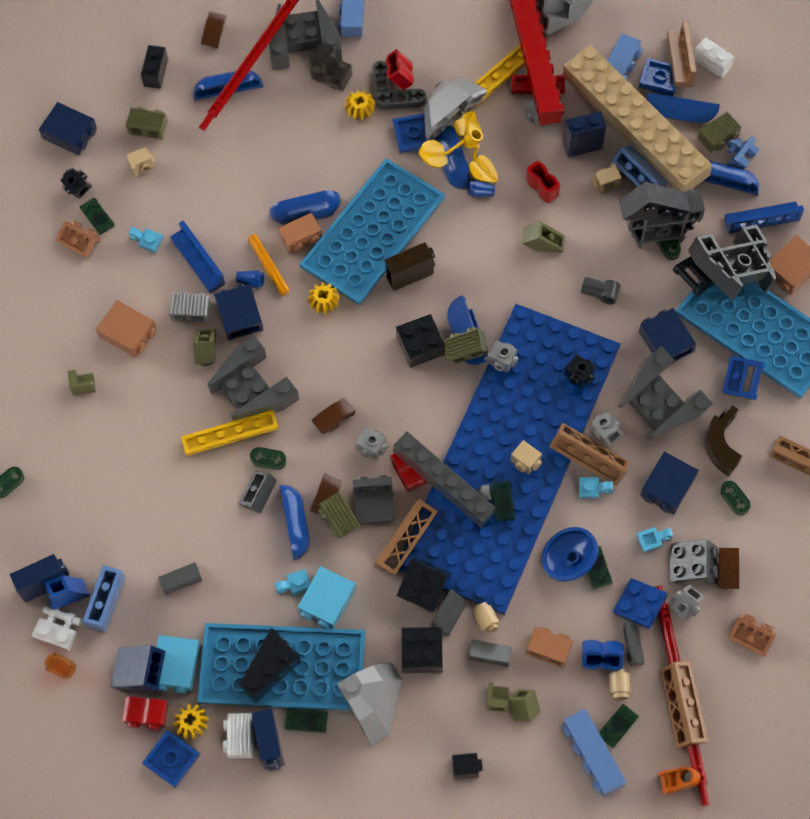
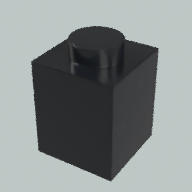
(466, 766)

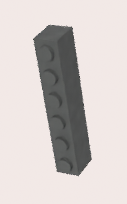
(443, 479)

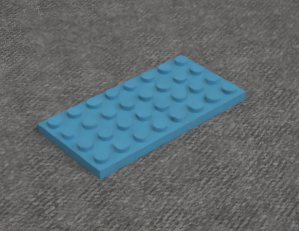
(371, 229)
(757, 329)
(325, 660)

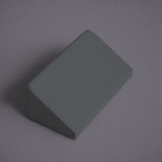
(258, 491)
(180, 578)
(449, 612)
(633, 644)
(490, 653)

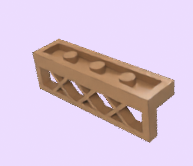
(682, 56)
(589, 454)
(790, 456)
(399, 536)
(686, 703)

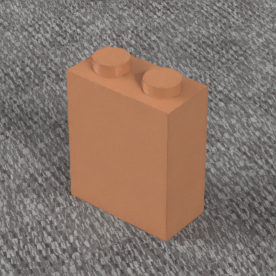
(792, 265)
(126, 329)

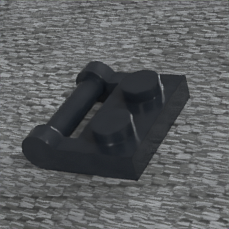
(698, 289)

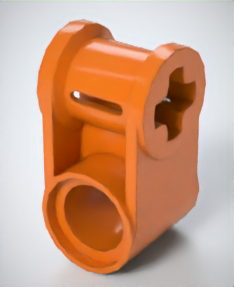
(674, 779)

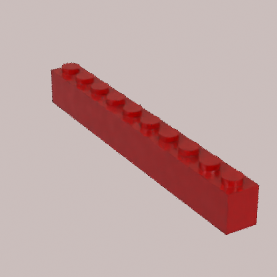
(537, 62)

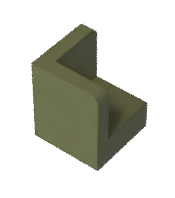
(81, 383)
(497, 698)
(524, 705)

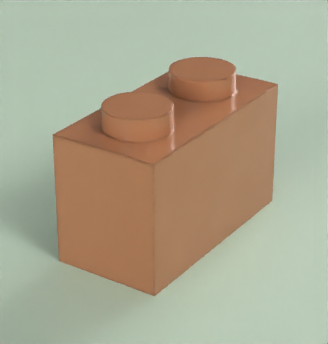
(300, 233)
(549, 646)

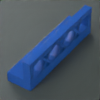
(764, 216)
(197, 258)

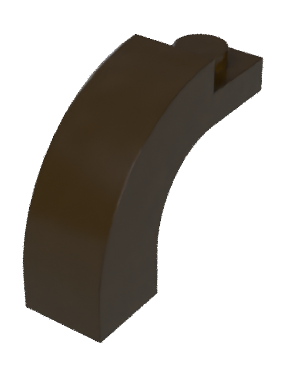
(718, 450)

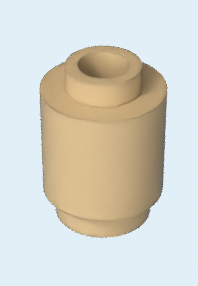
(486, 617)
(619, 684)

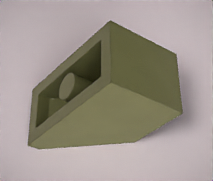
(543, 238)
(205, 347)

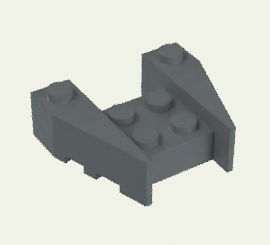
(303, 33)
(662, 230)
(735, 264)
(246, 387)
(657, 400)

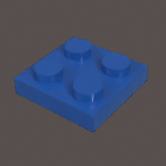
(657, 77)
(410, 132)
(640, 603)
(171, 758)

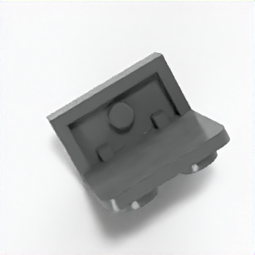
(374, 499)
(694, 561)

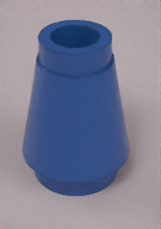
(480, 189)
(254, 278)

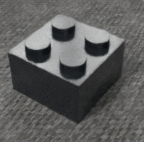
(420, 340)
(424, 584)
(422, 650)

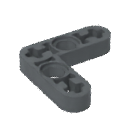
(387, 93)

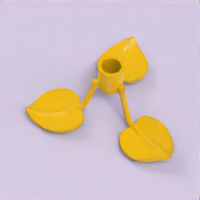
(468, 127)

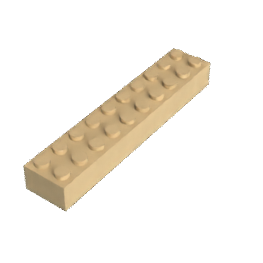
(636, 120)

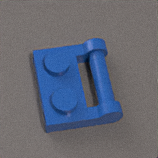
(736, 377)

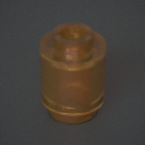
(60, 665)

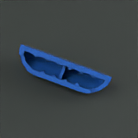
(213, 85)
(683, 108)
(456, 168)
(733, 178)
(320, 204)
(460, 320)
(295, 520)

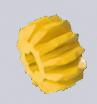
(359, 104)
(323, 298)
(184, 719)

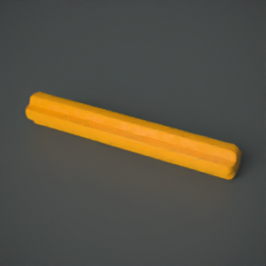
(268, 264)

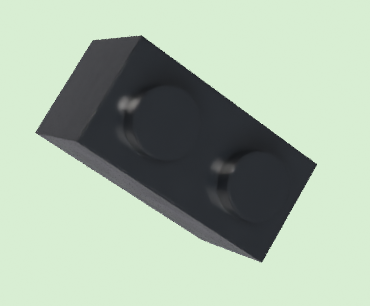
(154, 66)

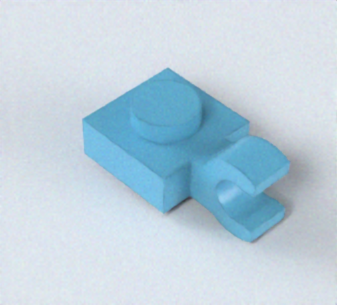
(148, 240)
(590, 487)
(651, 539)
(296, 582)

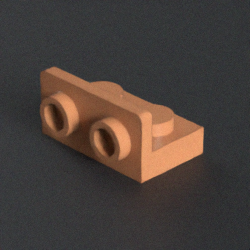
(77, 238)
(752, 634)

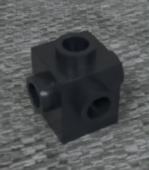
(75, 182)
(580, 371)

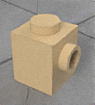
(526, 458)

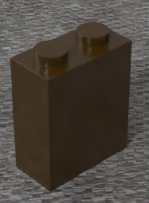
(409, 266)

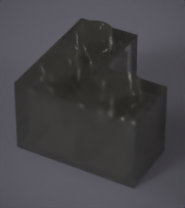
(328, 69)

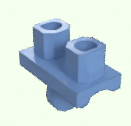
(747, 147)

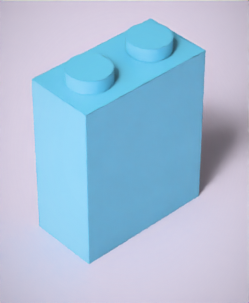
(326, 598)
(179, 663)

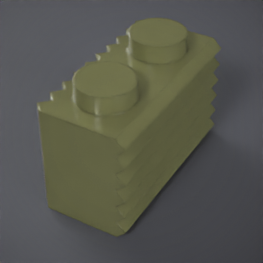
(146, 122)
(719, 132)
(465, 345)
(338, 515)

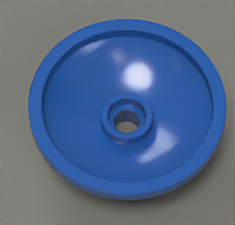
(569, 554)

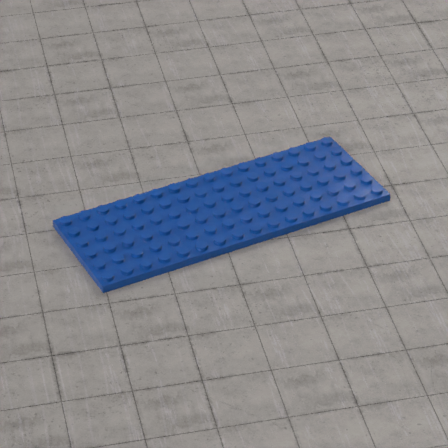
(504, 411)

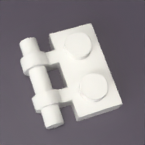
(56, 634)

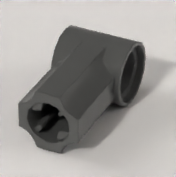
(605, 291)

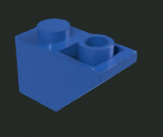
(65, 590)

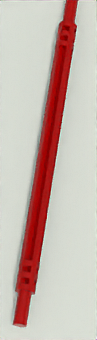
(248, 62)
(673, 656)

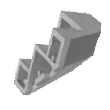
(560, 13)
(449, 103)
(373, 699)

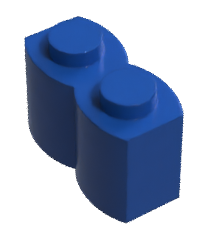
(606, 654)

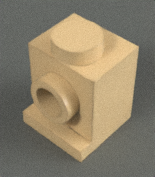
(141, 161)
(607, 179)

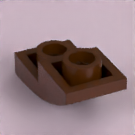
(213, 30)
(332, 415)
(327, 487)
(728, 568)

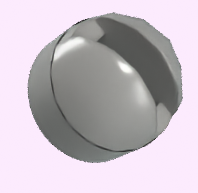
(485, 491)

